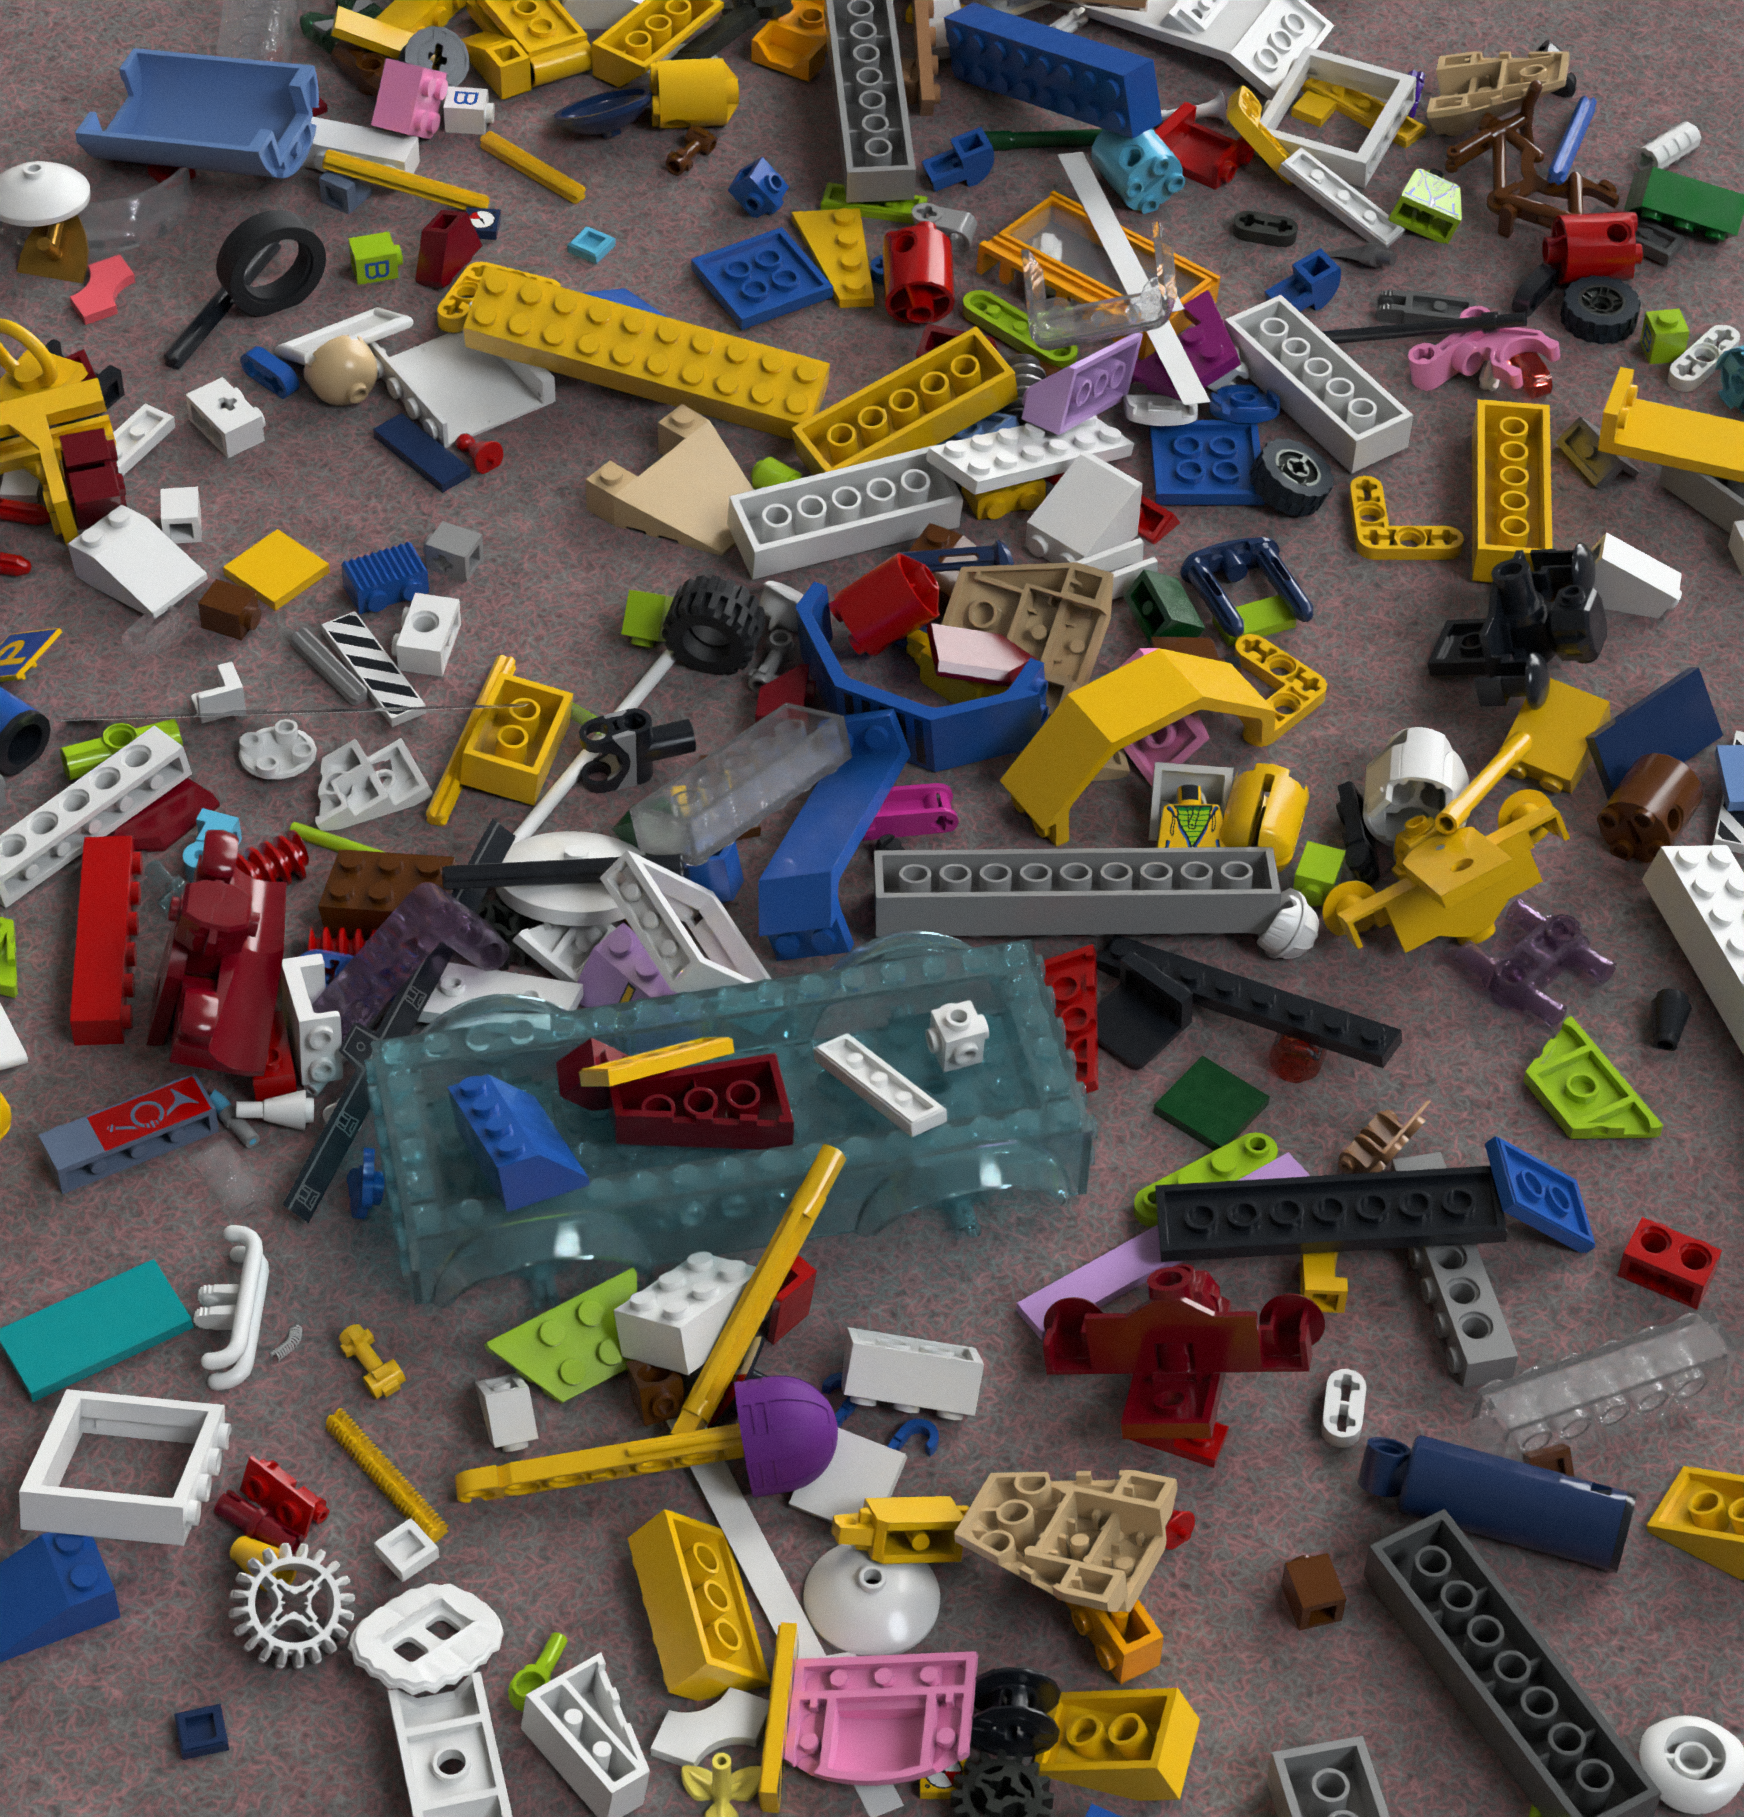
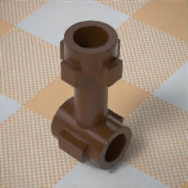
(696, 141)

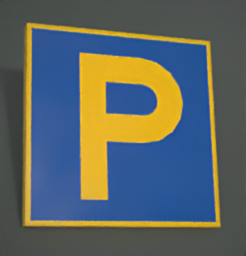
(22, 650)

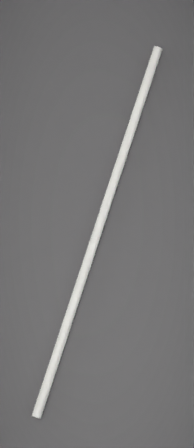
(560, 788)

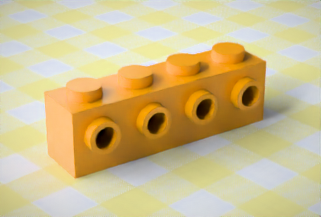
(1122, 1640)

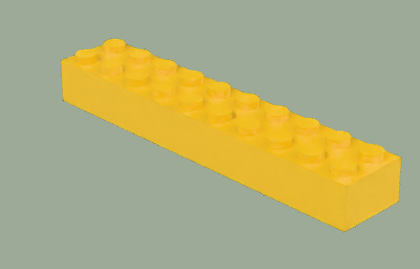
(644, 353)

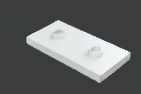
(467, 982)

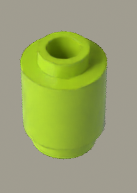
(772, 472)

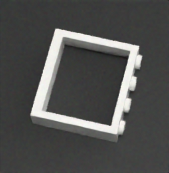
(1351, 74)
(654, 905)
(121, 1515)

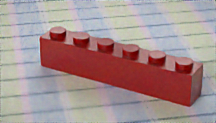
(104, 941)

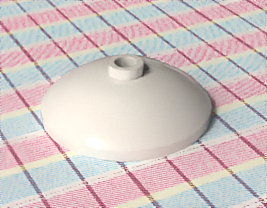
(42, 194)
(865, 1616)

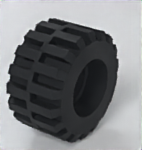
(713, 625)

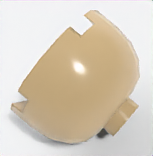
(342, 371)

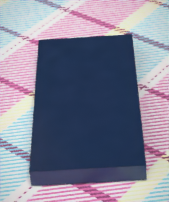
(1668, 721)

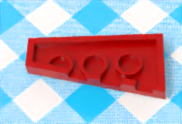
(1075, 992)

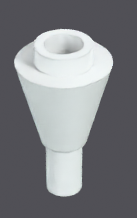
(287, 1110)

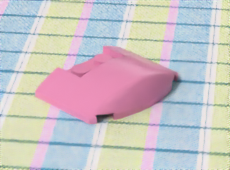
(881, 1716)

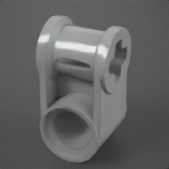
(955, 224)

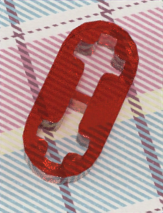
(1535, 374)

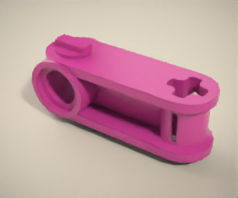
(914, 811)

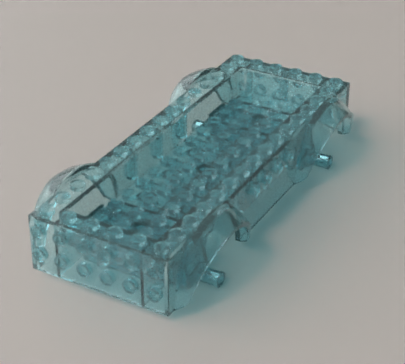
(1007, 1126)

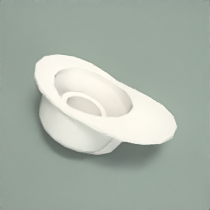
(779, 606)

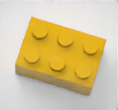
(516, 745)

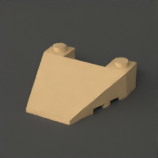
(681, 493)

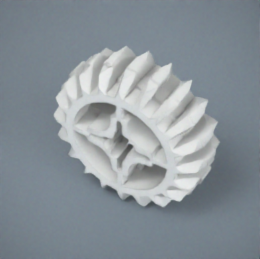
(277, 1589)

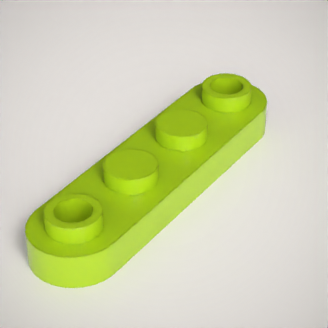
(1011, 327)
(1223, 1164)

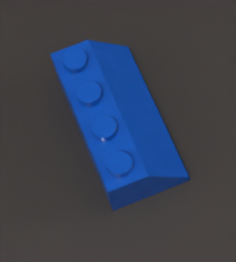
(513, 1142)

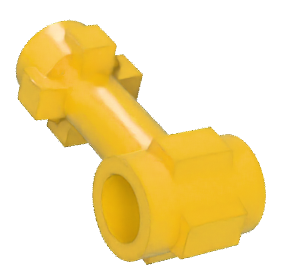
(381, 1377)

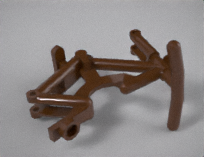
(1511, 200)

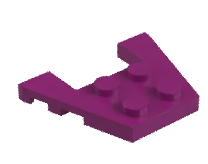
(1205, 345)

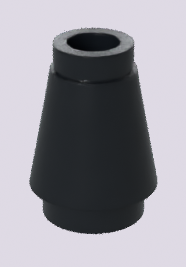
(1669, 1016)

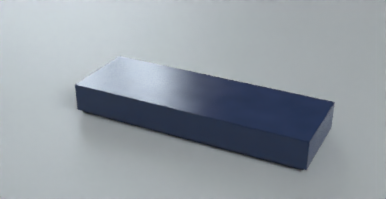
(422, 452)

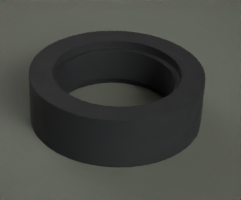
(252, 237)

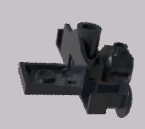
(1527, 628)

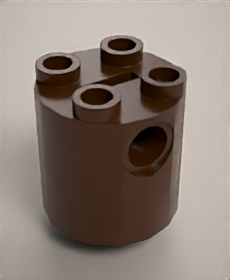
(1650, 807)

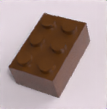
(371, 885)

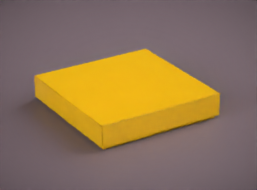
(276, 569)

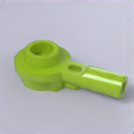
(536, 1674)

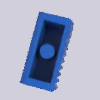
(384, 578)

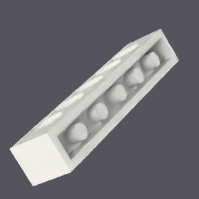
(88, 808)

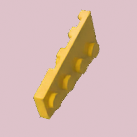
(839, 252)

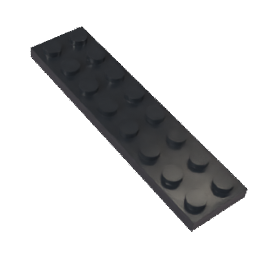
(1329, 1213)

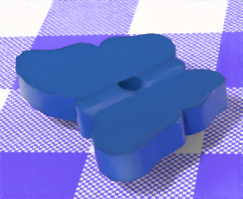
(365, 1185)

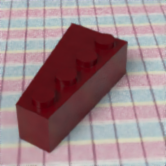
(706, 1106)

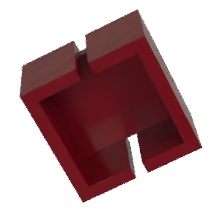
(91, 475)

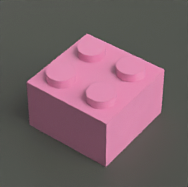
(409, 99)

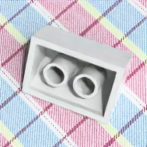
(911, 1373)

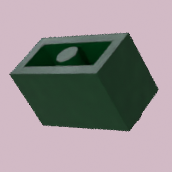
(1162, 607)

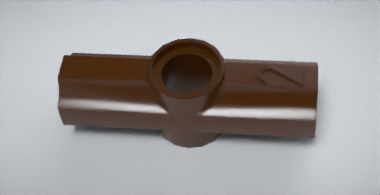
(360, 66)

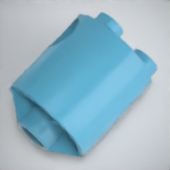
(1138, 168)

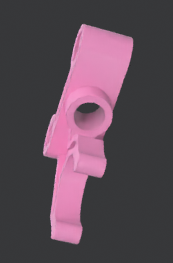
(1467, 351)

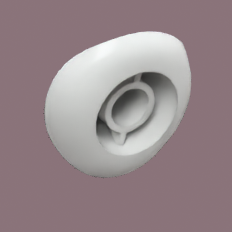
(1693, 1763)

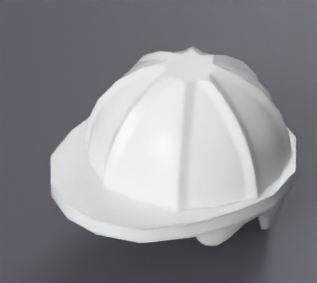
(1292, 929)

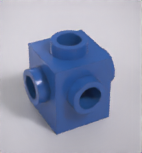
(758, 188)

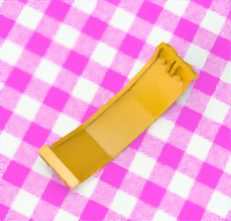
(1114, 714)

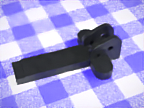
(737, 18)

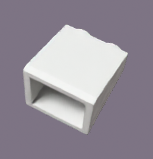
(1085, 512)

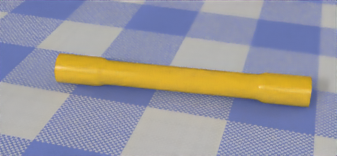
(1459, 809)

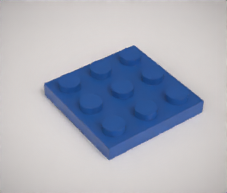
(762, 278)
(1204, 463)

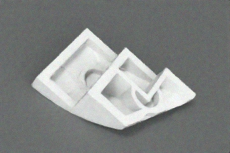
(354, 791)

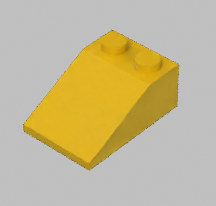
(1704, 1517)
(1123, 1742)

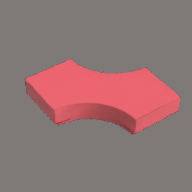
(105, 284)

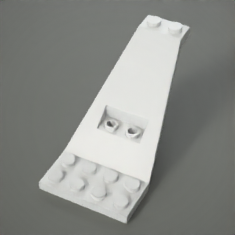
(1248, 35)

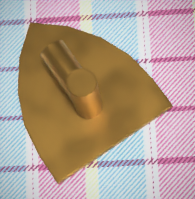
(56, 251)

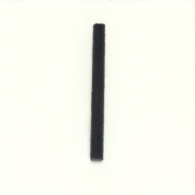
(214, 312)
(541, 872)

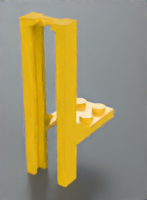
(39, 447)

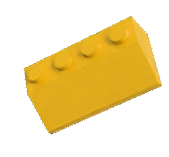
(647, 37)
(696, 1608)

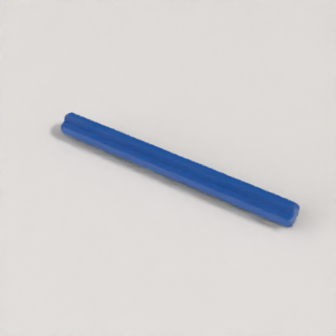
(1571, 140)

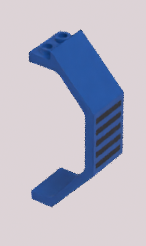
(935, 736)

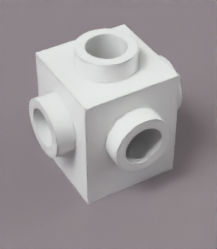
(957, 1035)

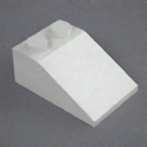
(134, 562)

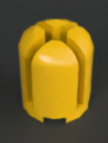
(1279, 813)

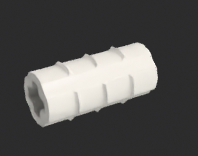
(1669, 147)

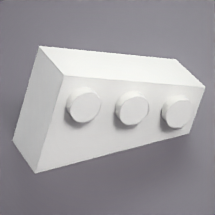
(587, 1738)

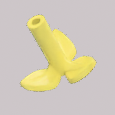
(721, 1785)

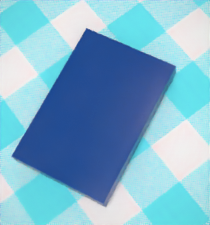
(1539, 1195)

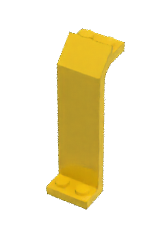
(1670, 434)

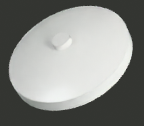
(565, 903)

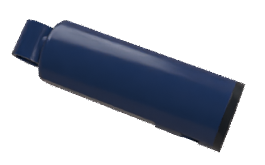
(1502, 1498)

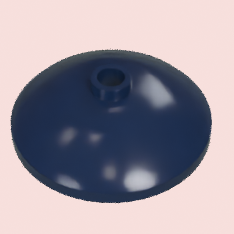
(605, 111)

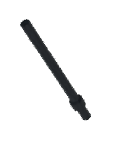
(1487, 323)

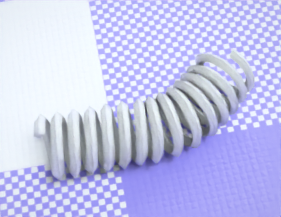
(292, 1333)

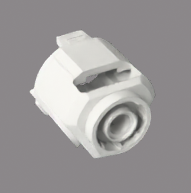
(1410, 779)

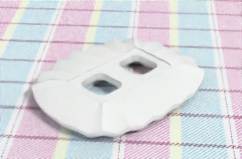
(406, 1620)

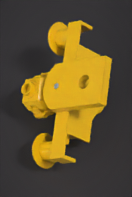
(1449, 881)

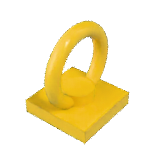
(36, 368)

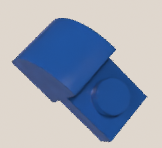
(967, 160)
(1312, 282)

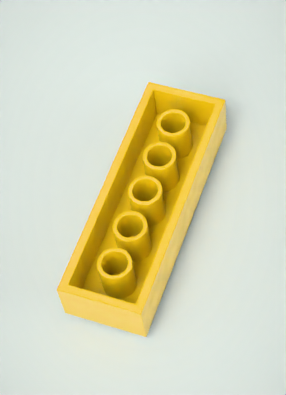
(910, 406)
(1509, 483)

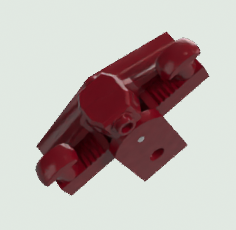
(226, 932)

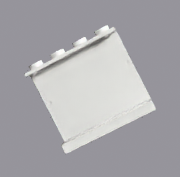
(461, 387)

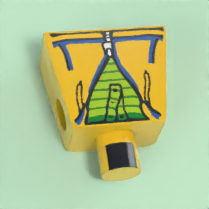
(1189, 821)

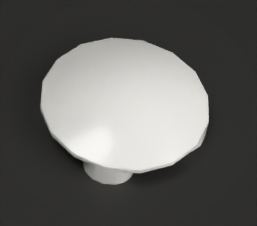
(277, 751)

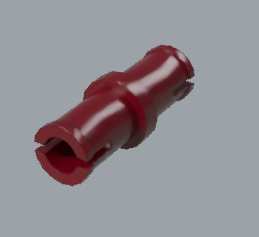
(256, 1522)

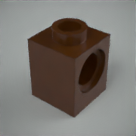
(655, 1392)

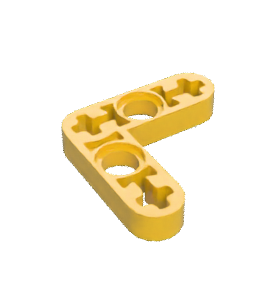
(1244, 114)
(467, 285)
(1382, 533)
(1289, 689)

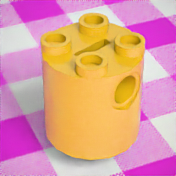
(692, 93)

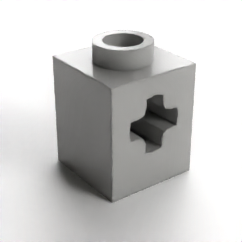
(453, 551)

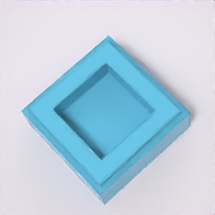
(591, 245)

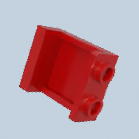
(1201, 151)

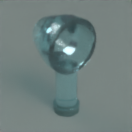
(171, 885)

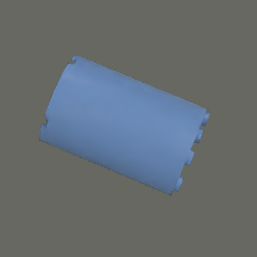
(209, 114)

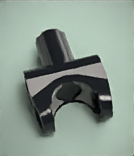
(631, 748)

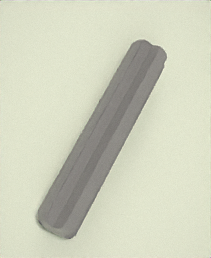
(329, 666)

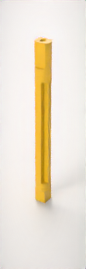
(760, 1292)

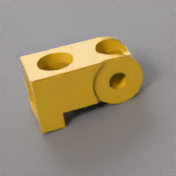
(1320, 1283)

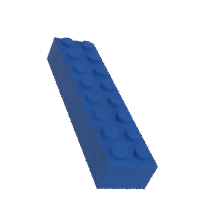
(1054, 69)

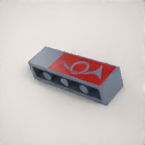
(128, 1133)

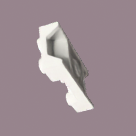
(444, 1729)

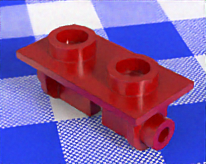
(274, 1489)

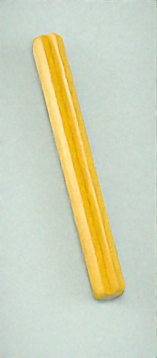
(403, 181)

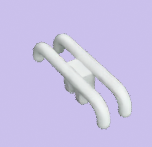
(235, 1309)

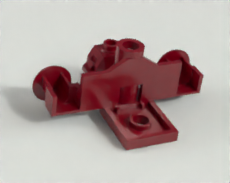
(1196, 1343)

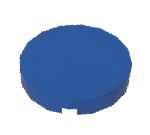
(1244, 404)

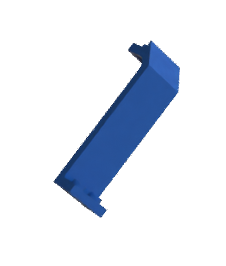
(802, 879)

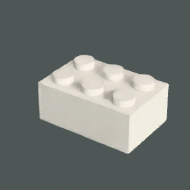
(682, 1312)

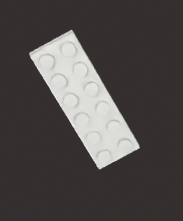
(1024, 454)

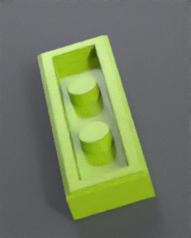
(893, 210)

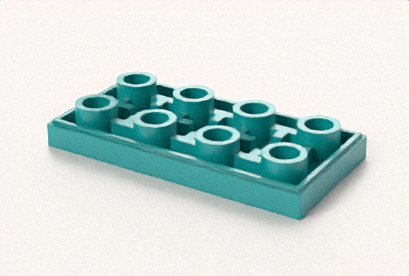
(94, 1330)

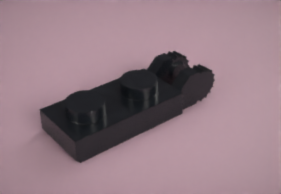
(1360, 844)

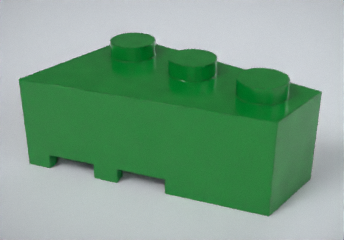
(1686, 203)

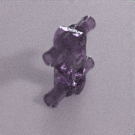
(1535, 962)

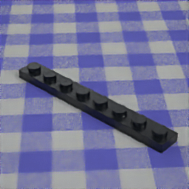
(1265, 1005)

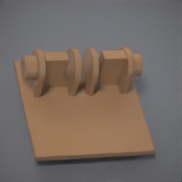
(1379, 1142)

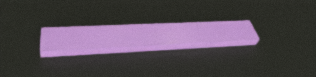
(1125, 1265)

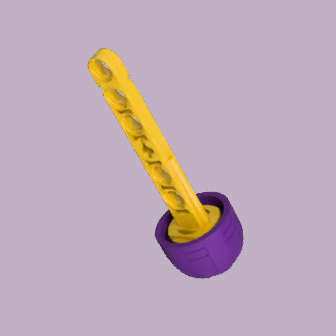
(781, 1431)

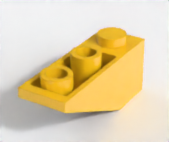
(500, 63)

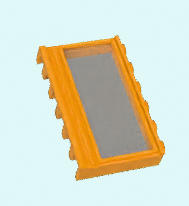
(1077, 262)

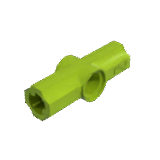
(87, 755)

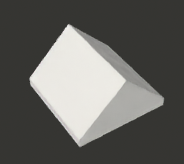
(1167, 777)

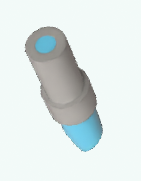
(227, 1115)

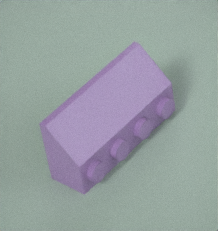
(1083, 387)

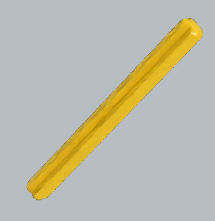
(449, 785)

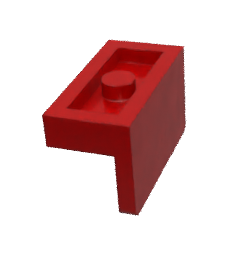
(792, 1300)

